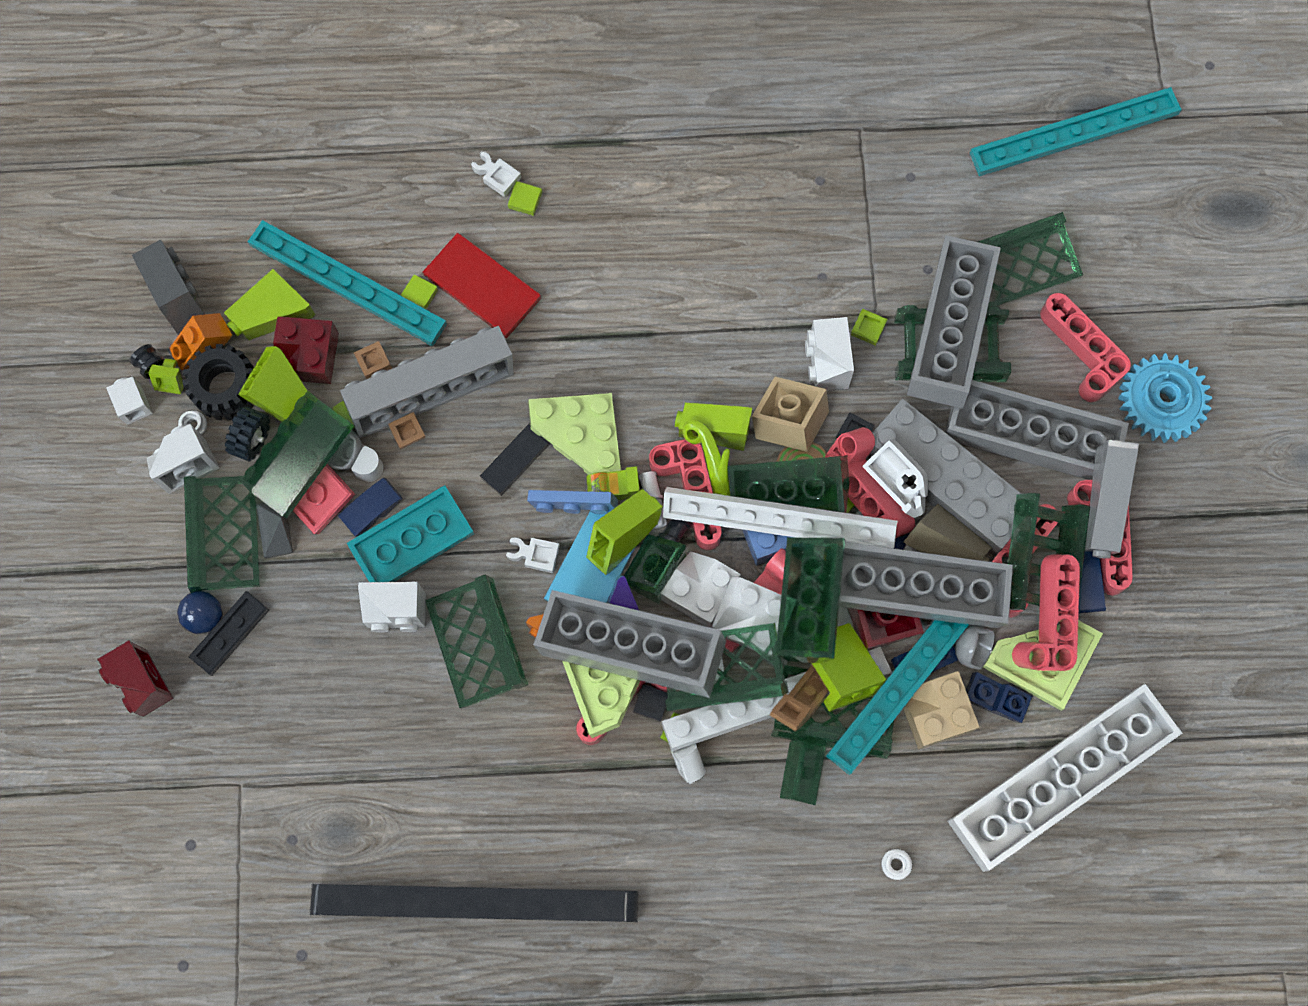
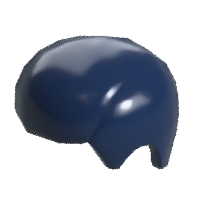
(199, 612)

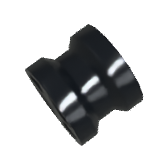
(144, 358)

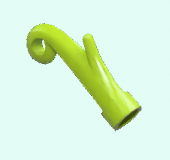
(716, 464)

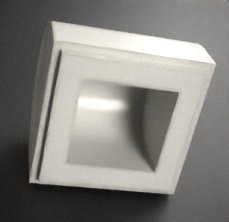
(367, 465)
(689, 763)

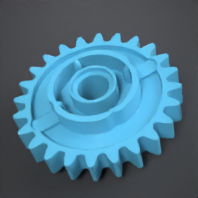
(1152, 413)

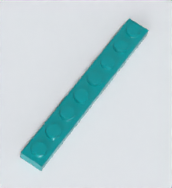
(1075, 131)
(347, 283)
(894, 694)

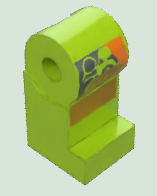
(621, 483)

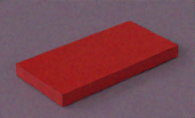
(482, 285)

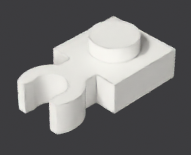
(497, 176)
(538, 555)

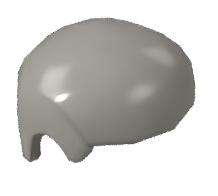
(346, 453)
(974, 646)

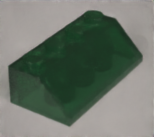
(296, 454)
(800, 482)
(810, 599)

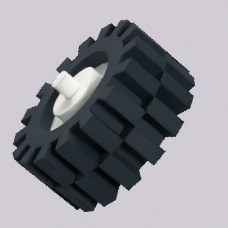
(247, 434)

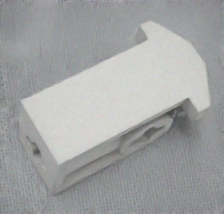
(890, 469)

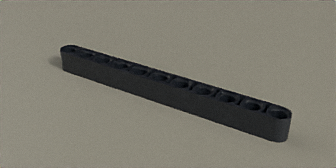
(474, 903)

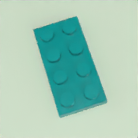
(411, 537)

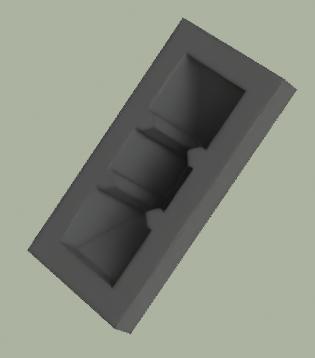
(273, 532)

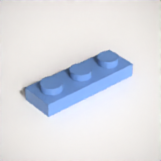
(572, 501)

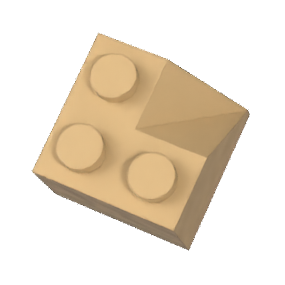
(790, 414)
(940, 711)

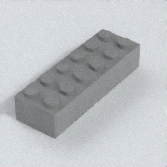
(954, 322)
(428, 380)
(1032, 429)
(954, 475)
(925, 585)
(630, 643)

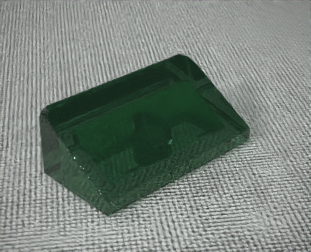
(802, 772)

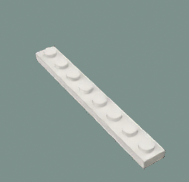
(777, 518)
(724, 718)

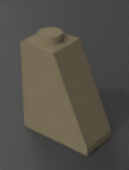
(946, 536)

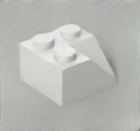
(830, 354)
(181, 455)
(698, 587)
(392, 605)
(745, 606)

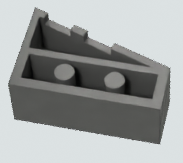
(168, 284)

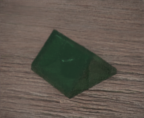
(654, 566)

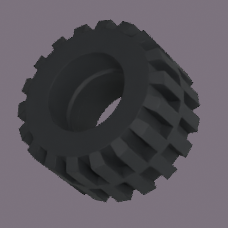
(205, 369)

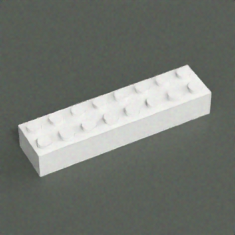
(1064, 778)

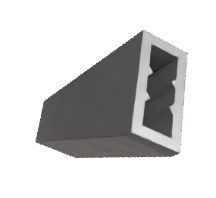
(1110, 497)

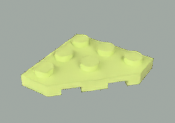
(579, 429)
(1049, 686)
(600, 696)

